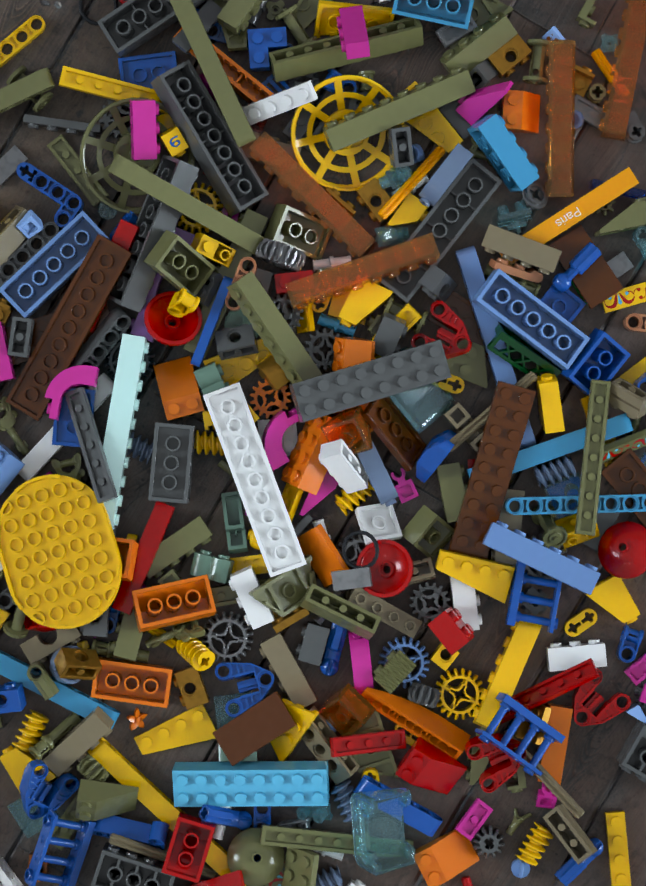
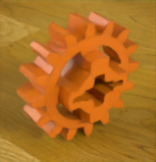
(263, 409)

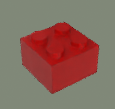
(451, 630)

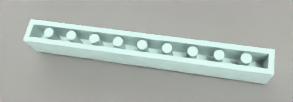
(121, 414)

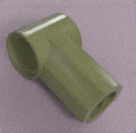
(43, 682)

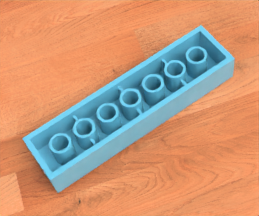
(251, 783)

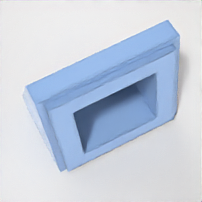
(553, 34)
(30, 224)
(636, 711)

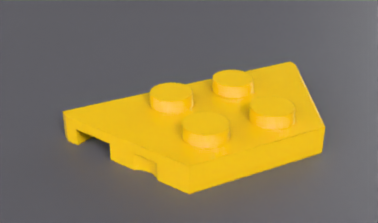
(288, 741)

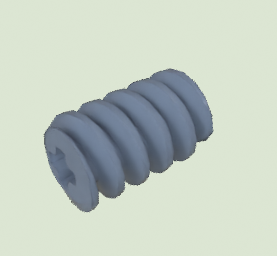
(141, 448)
(554, 471)
(344, 794)
(329, 879)

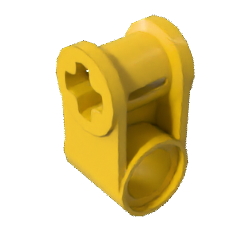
(183, 303)

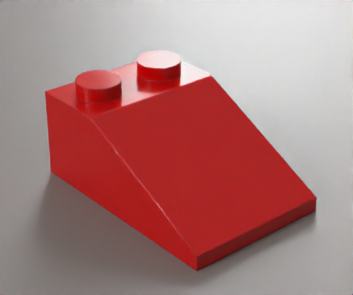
(430, 767)
(188, 848)

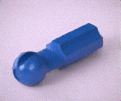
(578, 265)
(333, 650)
(225, 817)
(571, 869)

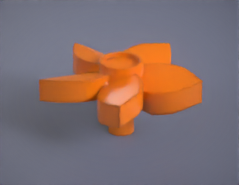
(136, 719)

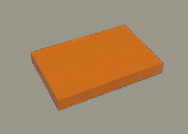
(324, 553)

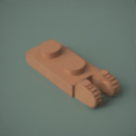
(516, 270)

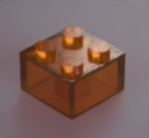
(347, 710)

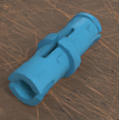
(334, 324)

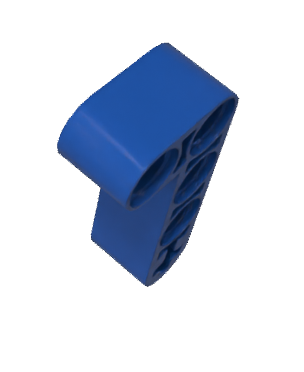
(49, 189)
(152, 835)

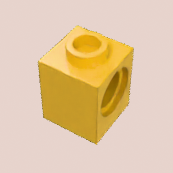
(443, 663)

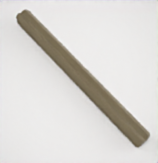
(481, 419)
(554, 787)
(149, 851)

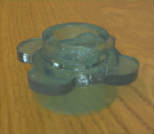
(605, 47)

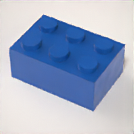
(597, 361)

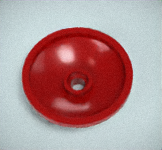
(158, 319)
(625, 563)
(400, 564)

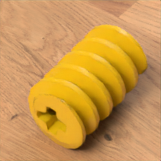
(207, 443)
(347, 500)
(196, 654)
(31, 731)
(535, 844)

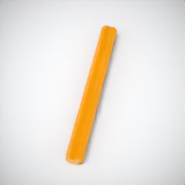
(409, 185)

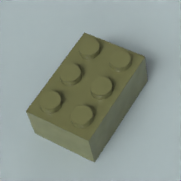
(179, 263)

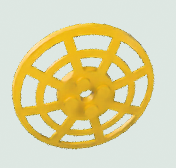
(348, 151)

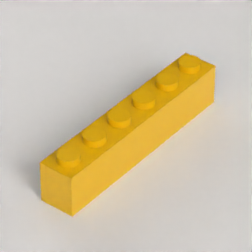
(508, 670)

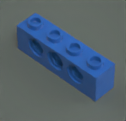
(15, 697)

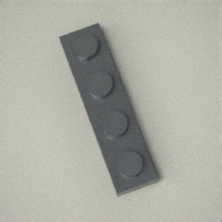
(54, 124)

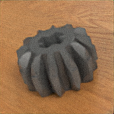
(423, 695)
(481, 845)

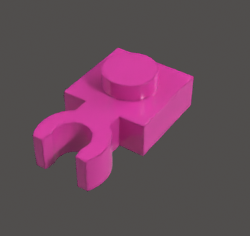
(404, 488)
(545, 798)

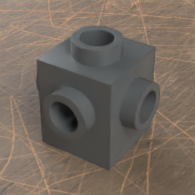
(534, 609)

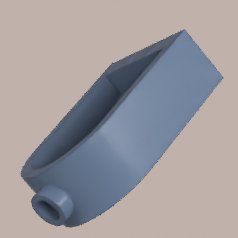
(445, 175)
(378, 476)

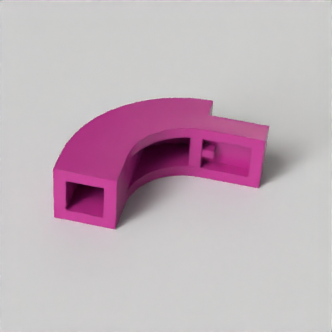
(71, 377)
(273, 436)
(360, 662)

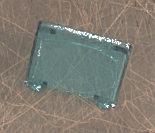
(422, 404)
(380, 830)

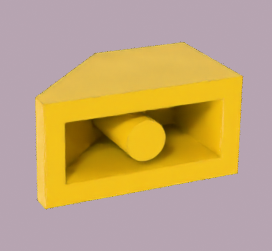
(409, 212)

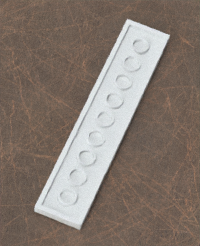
(254, 479)

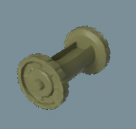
(294, 25)
(537, 62)
(44, 98)
(393, 308)
(553, 534)
(16, 628)

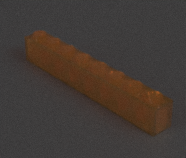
(625, 71)
(561, 118)
(305, 188)
(362, 271)

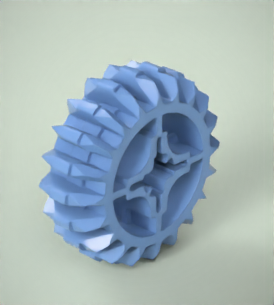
(420, 656)

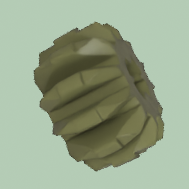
(92, 769)

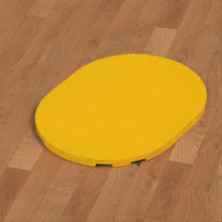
(59, 552)

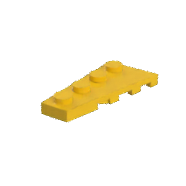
(328, 11)
(436, 127)
(239, 367)
(479, 573)
(181, 730)

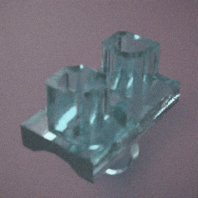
(395, 177)
(514, 219)
(391, 235)
(318, 813)

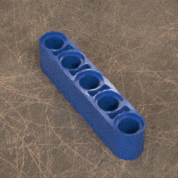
(414, 814)

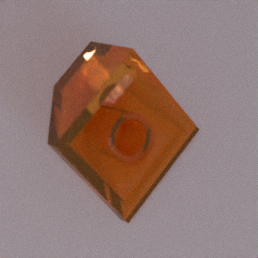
(351, 428)

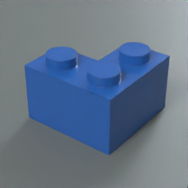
(261, 42)

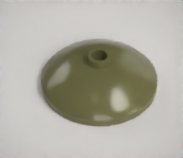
(241, 857)

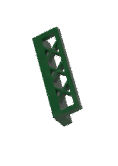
(525, 349)

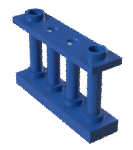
(517, 597)
(536, 724)
(75, 859)

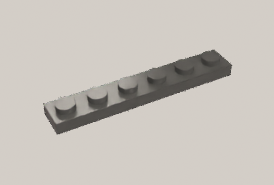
(91, 445)

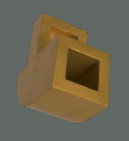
(272, 373)

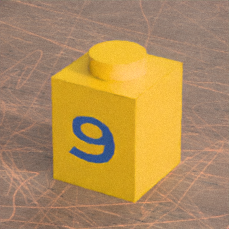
(173, 142)

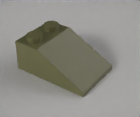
(628, 219)
(298, 231)
(103, 799)

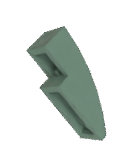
(234, 522)

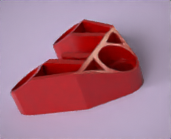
(454, 323)
(606, 712)
(502, 765)

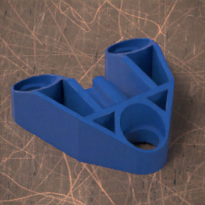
(434, 454)
(243, 670)
(39, 792)

